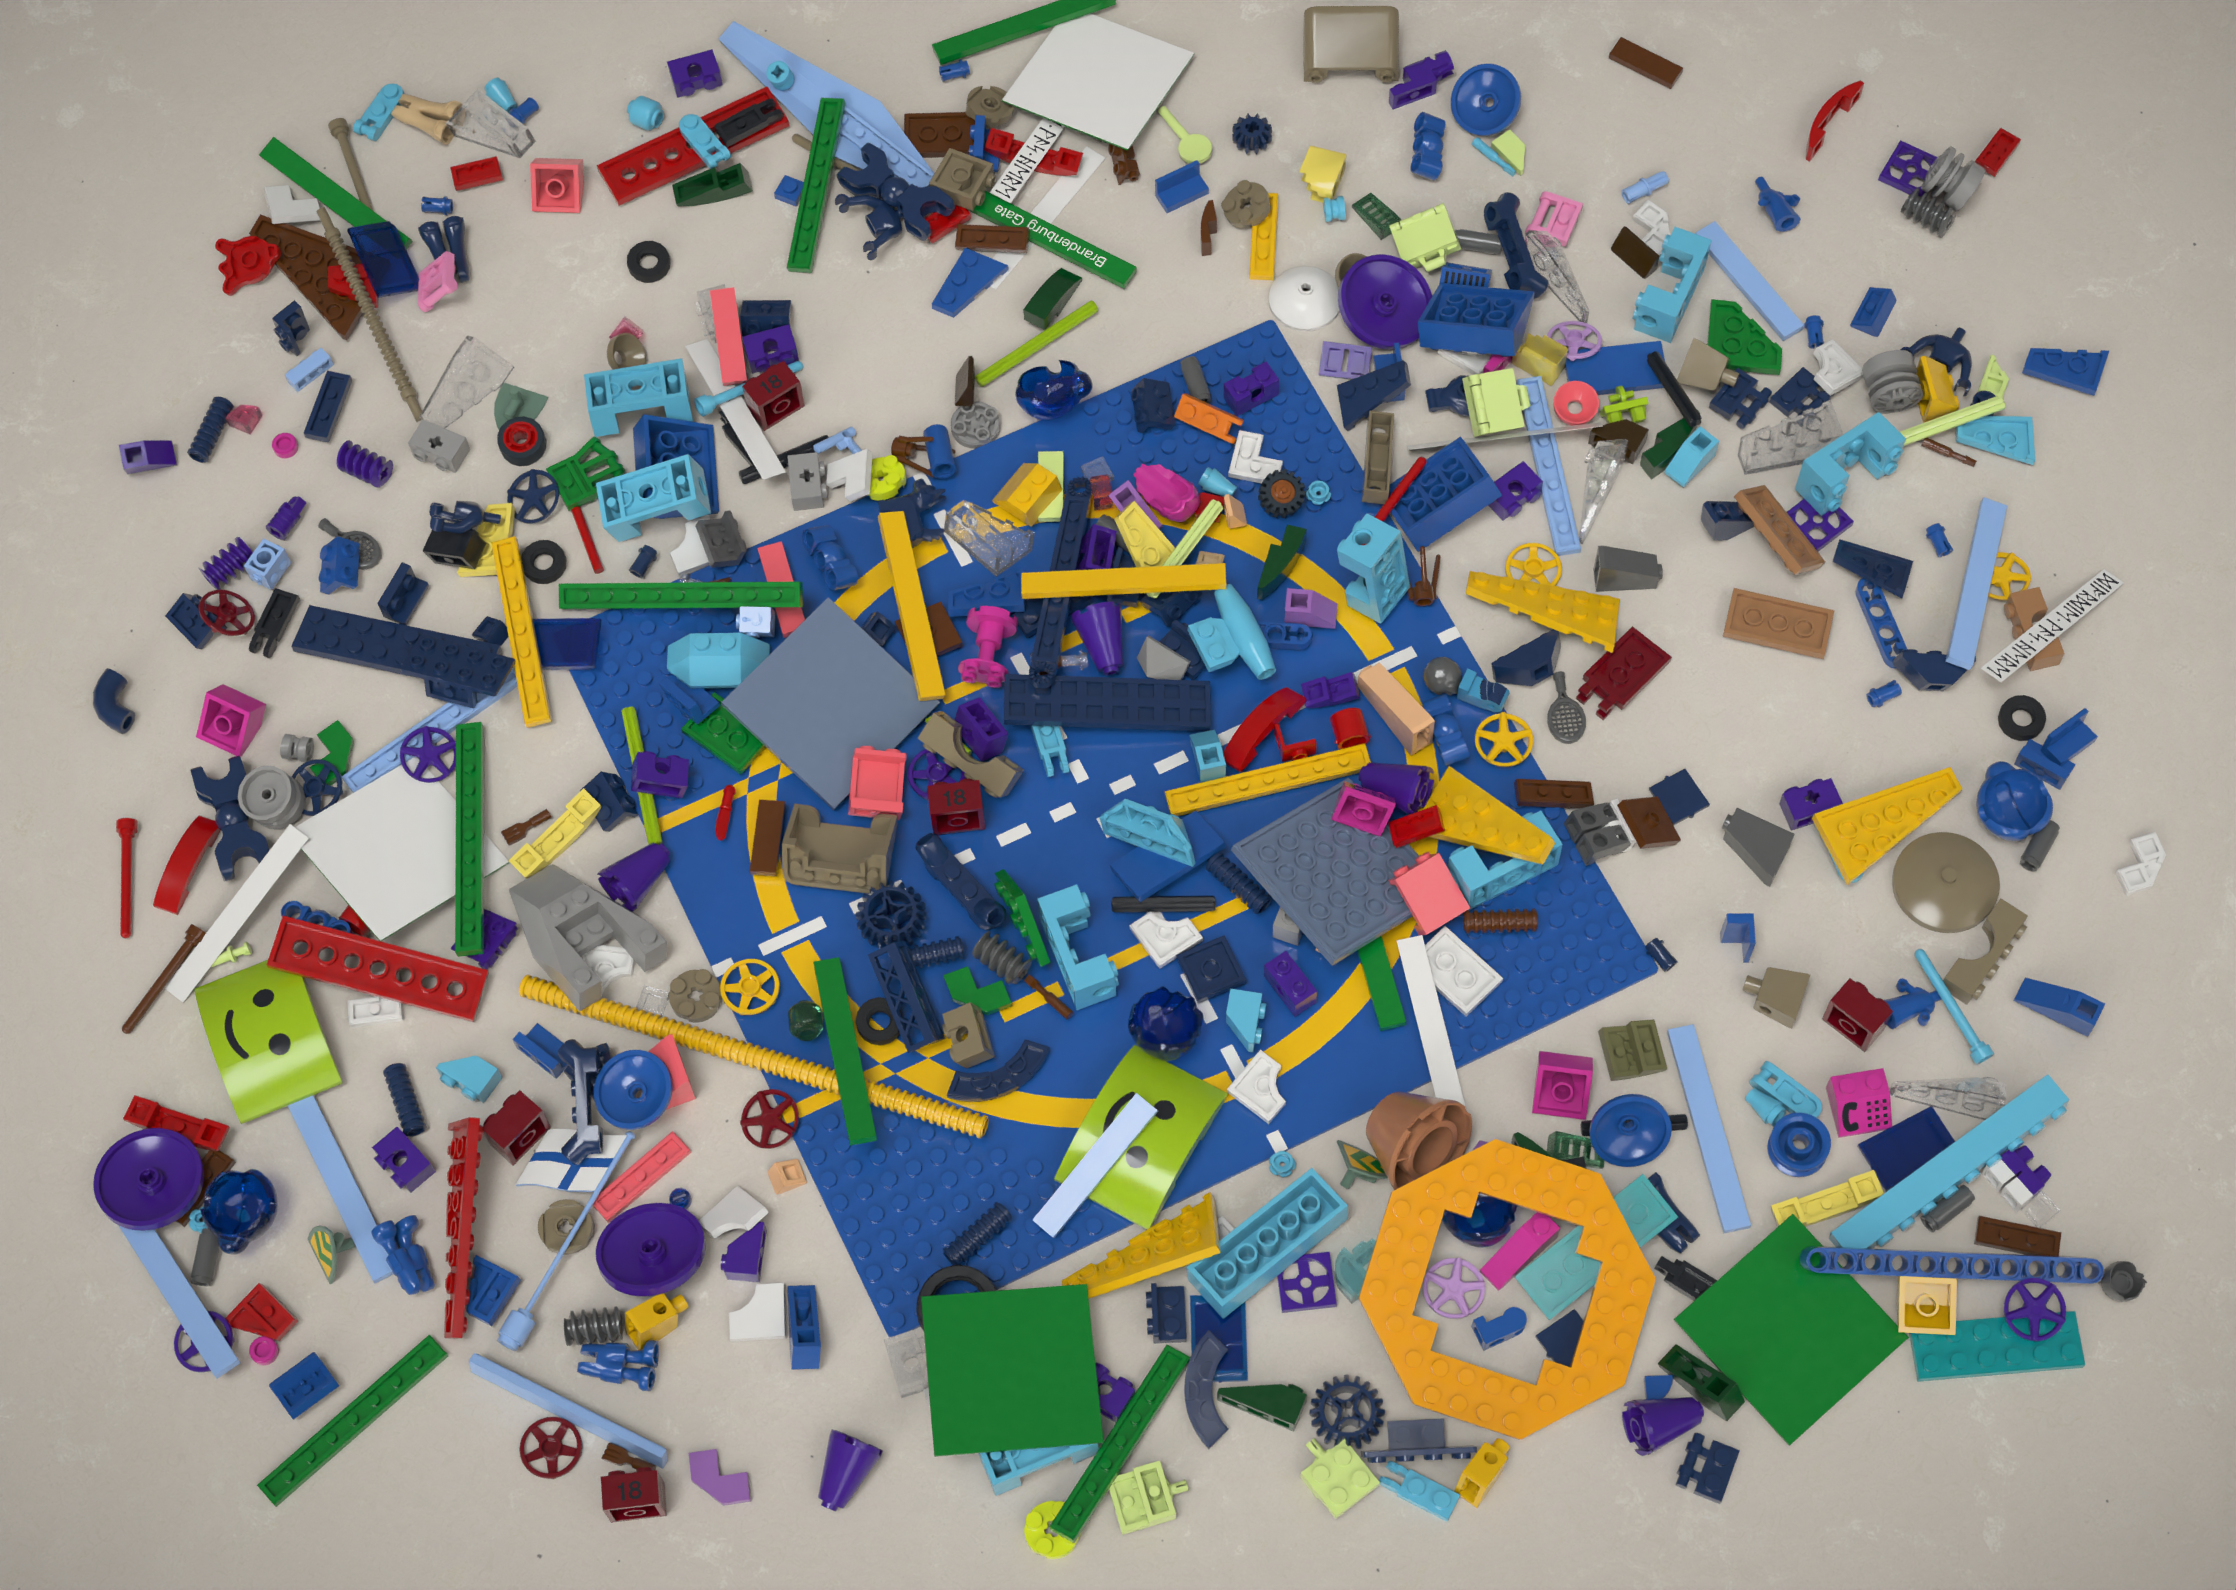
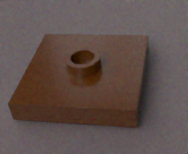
(942, 629)
(1648, 822)

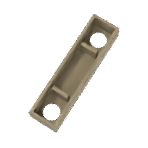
(1377, 457)

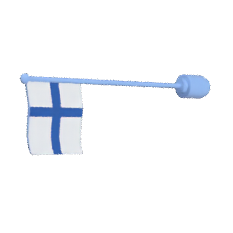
(553, 1170)

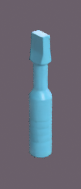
(1492, 155)

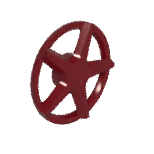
(226, 612)
(769, 1119)
(550, 1448)

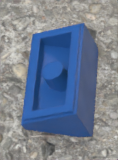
(1874, 311)

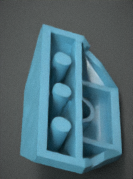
(715, 659)
(1149, 830)

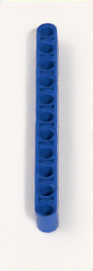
(1964, 1268)

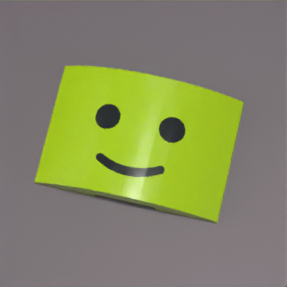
(266, 1039)
(1152, 1163)

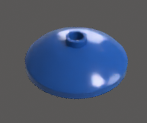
(1475, 90)
(622, 1079)
(1630, 1142)

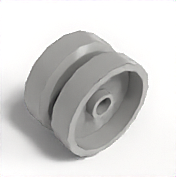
(271, 797)

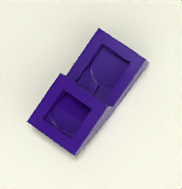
(1332, 691)

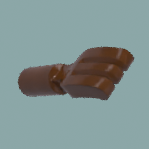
(519, 830)
(619, 1456)

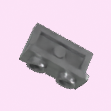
(721, 540)

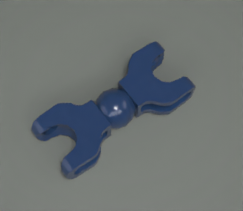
(911, 200)
(237, 837)

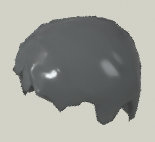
(1442, 676)
(2122, 1281)

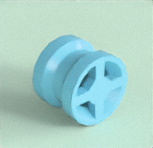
(784, 80)
(1334, 208)

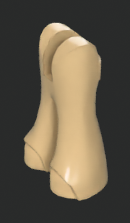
(420, 112)

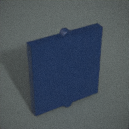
(1679, 796)
(1561, 1338)

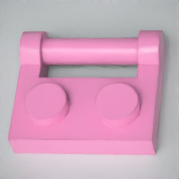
(1562, 220)
(430, 278)

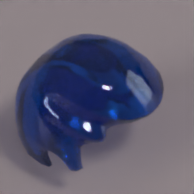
(1165, 1024)
(1488, 1224)

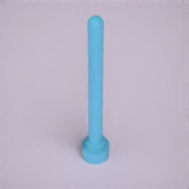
(706, 404)
(1979, 1050)

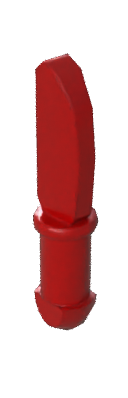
(724, 812)

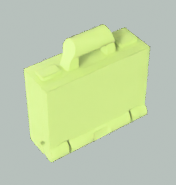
(1426, 238)
(1495, 402)

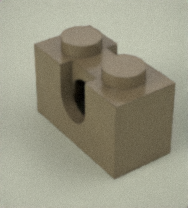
(977, 1045)

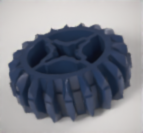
(901, 912)
(1359, 1392)

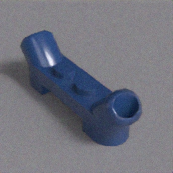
(1502, 218)
(960, 883)
(588, 1137)

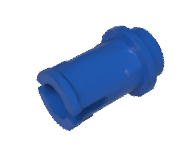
(954, 70)
(524, 110)
(439, 205)
(1814, 329)
(1939, 540)
(1878, 696)

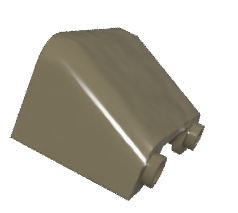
(1351, 41)
(837, 854)

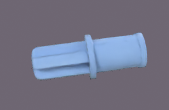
(1644, 187)

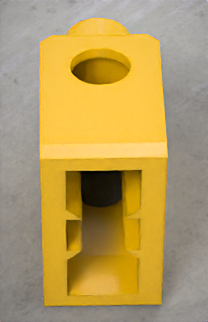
(653, 1319)
(1482, 1472)

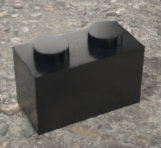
(455, 549)

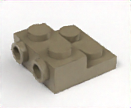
(964, 178)

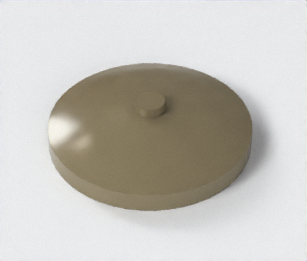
(1945, 882)

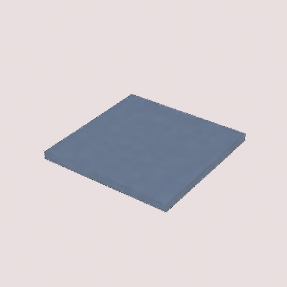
(825, 697)
(1329, 875)

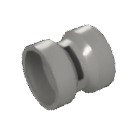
(297, 748)

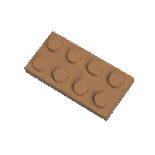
(1779, 529)
(1778, 623)

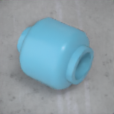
(645, 113)

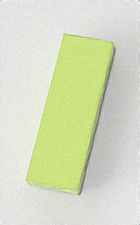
(1054, 463)

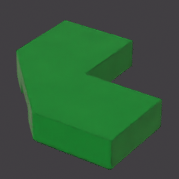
(339, 745)
(988, 998)

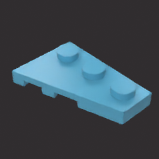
(2000, 435)

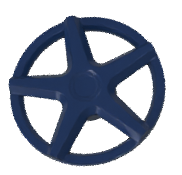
(533, 496)
(316, 787)

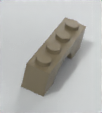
(943, 736)
(2001, 927)

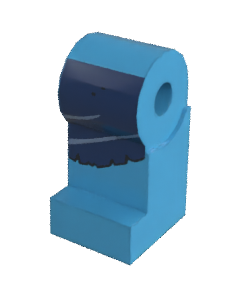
(1482, 692)

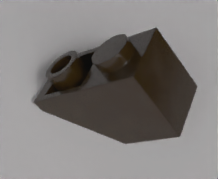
(1621, 429)

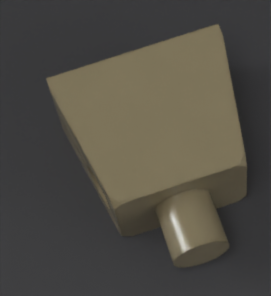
(1706, 368)
(1778, 994)

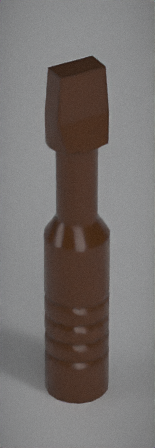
(1947, 451)
(1049, 997)

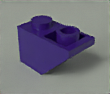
(147, 455)

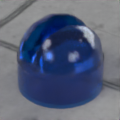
(684, 1201)

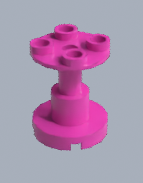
(991, 626)

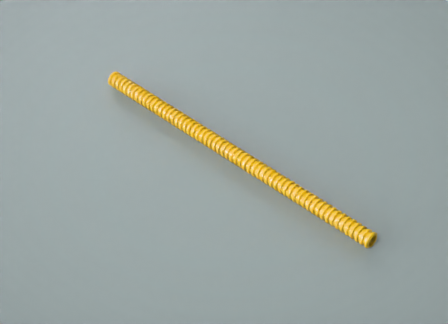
(755, 1057)

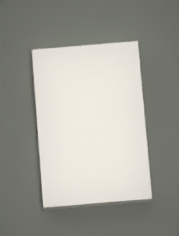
(1459, 972)

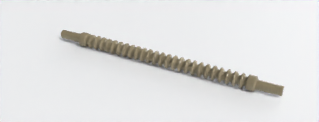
(333, 236)

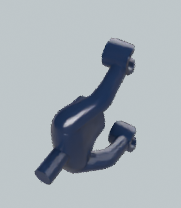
(882, 221)
(1948, 352)
(465, 517)

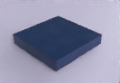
(1211, 969)

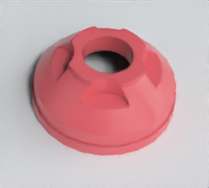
(1576, 392)

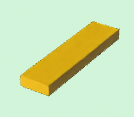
(1263, 244)

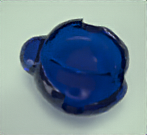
(1052, 394)
(239, 1208)

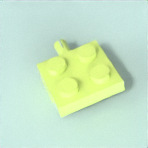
(1338, 1477)
(1144, 1497)

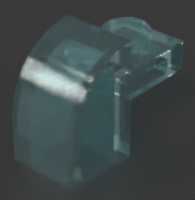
(1349, 1269)

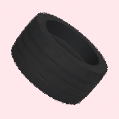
(948, 1274)

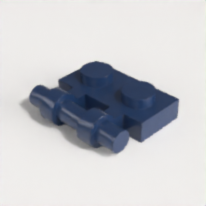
(1796, 392)
(1731, 399)
(1715, 1472)

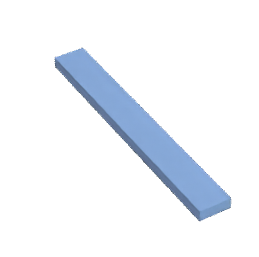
(1550, 470)
(1976, 583)
(444, 718)
(1708, 1129)
(341, 1185)
(183, 1300)
(568, 1410)

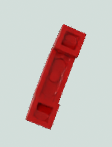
(1842, 99)
(1061, 162)
(1259, 724)
(183, 864)
(201, 1133)

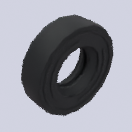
(648, 248)
(539, 548)
(2025, 703)
(873, 1036)

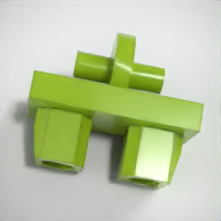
(1635, 407)

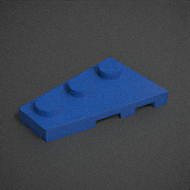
(966, 280)
(2069, 369)
(999, 593)

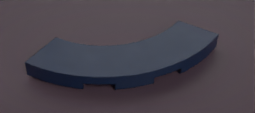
(1003, 1081)
(1199, 1389)

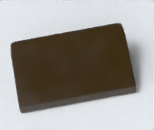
(1635, 253)
(965, 384)

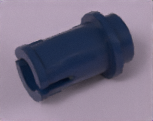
(645, 558)
(1660, 954)

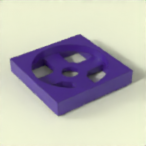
(1903, 183)
(1844, 523)
(1327, 1301)

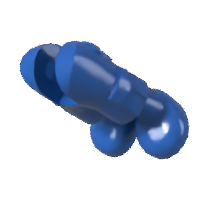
(409, 1260)
(612, 1360)

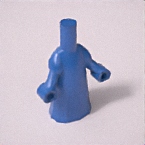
(1778, 206)
(1911, 1005)

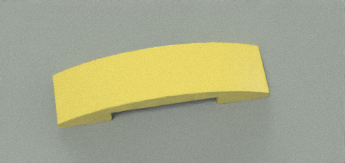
(558, 836)
(1832, 1201)

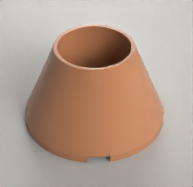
(1417, 1134)

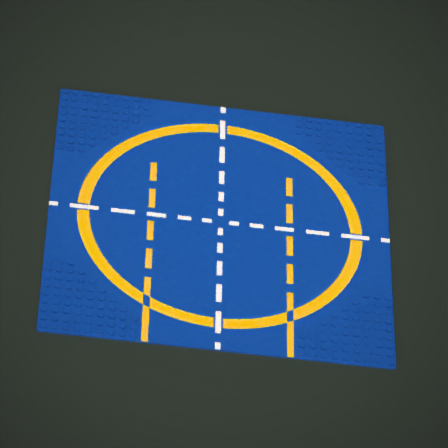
(927, 1183)

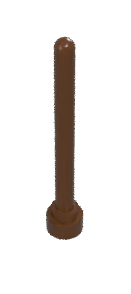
(193, 937)

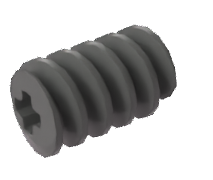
(1928, 212)
(1001, 959)
(593, 1326)

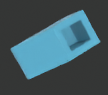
(1692, 456)
(1208, 755)
(1243, 1016)
(471, 1075)

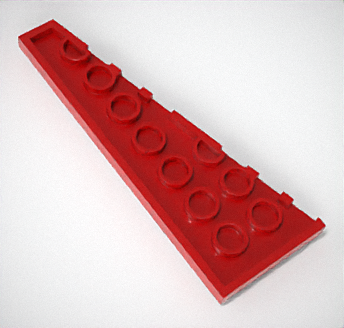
(459, 1217)

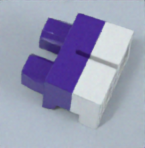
(2026, 1182)

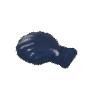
(1449, 397)

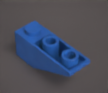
(2061, 1004)

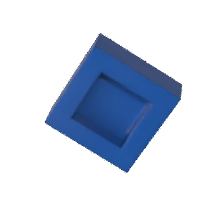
(789, 190)

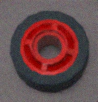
(515, 430)

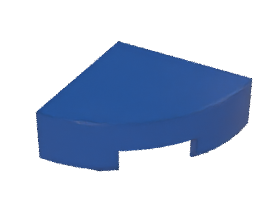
(1657, 1386)

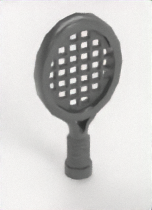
(325, 525)
(1559, 678)

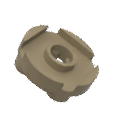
(980, 99)
(1241, 194)
(698, 981)
(554, 1218)

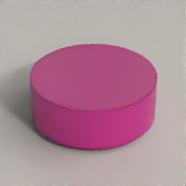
(285, 445)
(263, 1350)

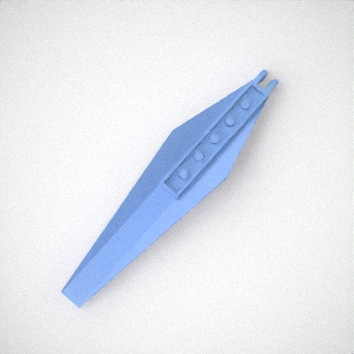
(863, 118)

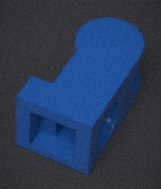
(1499, 1329)

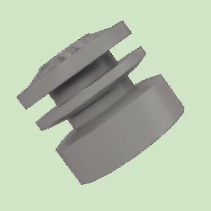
(1949, 176)
(1892, 381)

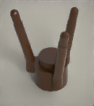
(903, 448)
(1423, 592)

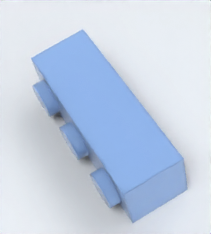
(309, 369)

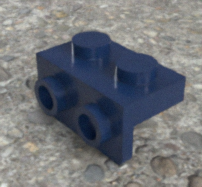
(1152, 405)
(611, 795)

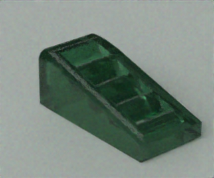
(1379, 229)
(1565, 1139)

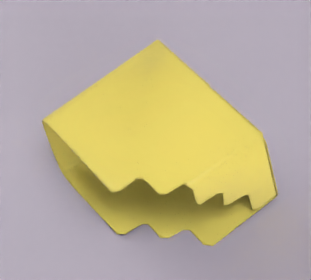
(1323, 172)
(1531, 360)

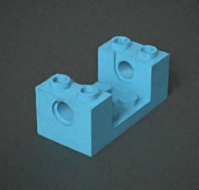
(1660, 311)
(611, 393)
(1871, 443)
(675, 484)
(1380, 567)
(1481, 885)
(1086, 981)
(1007, 1467)

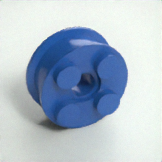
(1797, 1161)

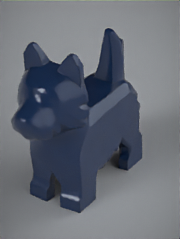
(921, 499)

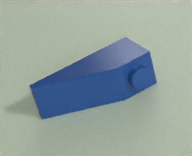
(803, 1327)

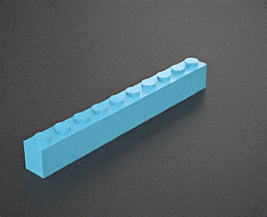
(1952, 1167)

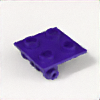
(497, 932)

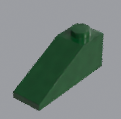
(1703, 1382)
(1273, 1403)

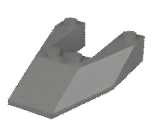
(571, 918)

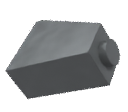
(1625, 570)
(1757, 843)

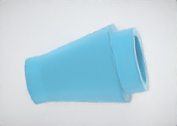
(499, 93)
(1216, 483)
(1766, 1107)

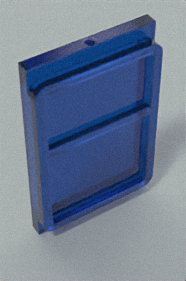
(384, 258)
(568, 642)
(1906, 1147)
(1229, 1331)

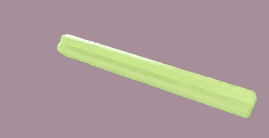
(1953, 419)
(1193, 536)

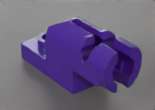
(1421, 79)

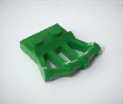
(571, 476)

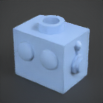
(267, 564)
(756, 621)

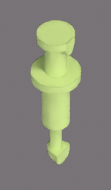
(231, 954)

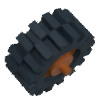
(1281, 493)

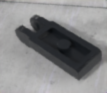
(748, 122)
(273, 621)

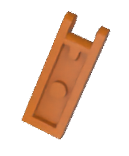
(1206, 417)

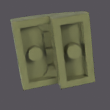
(1632, 1050)

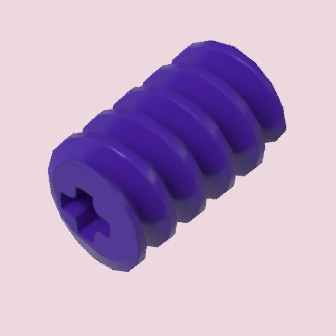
(363, 464)
(226, 563)

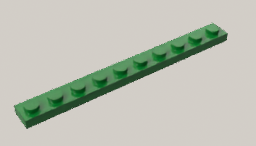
(680, 595)
(469, 840)

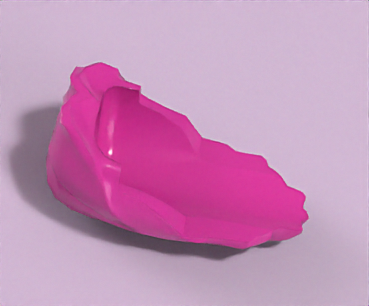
(1167, 492)

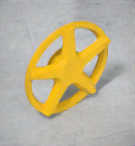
(1534, 566)
(2003, 576)
(1504, 739)
(750, 987)

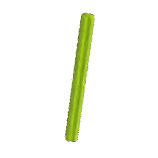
(1036, 343)
(646, 800)

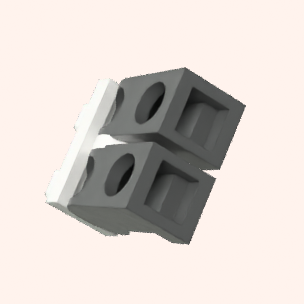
(1599, 831)

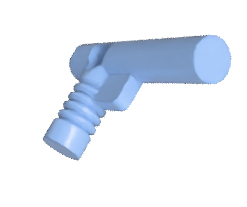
(840, 441)

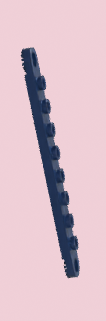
(1065, 558)

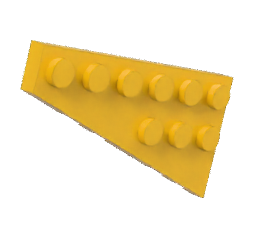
(1552, 606)
(1484, 822)
(1874, 824)
(1155, 1250)

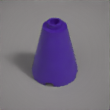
(1102, 635)
(1404, 783)
(634, 874)
(1659, 1421)
(845, 1468)

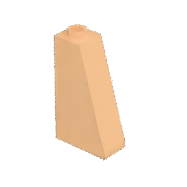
(1397, 708)

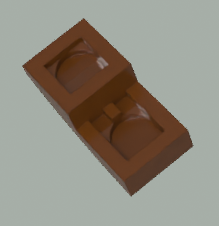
(1208, 227)

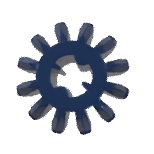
(1252, 133)

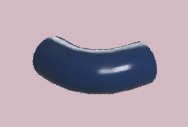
(107, 702)

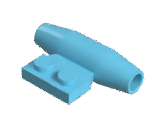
(1232, 635)

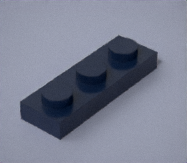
(327, 406)

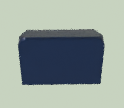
(878, 628)
(491, 631)

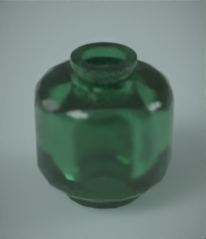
(805, 1020)

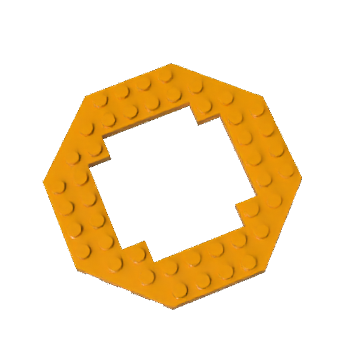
(1610, 1321)

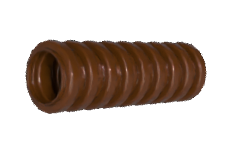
(1500, 920)

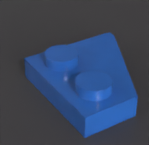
(490, 1290)

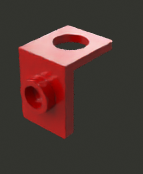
(1296, 750)

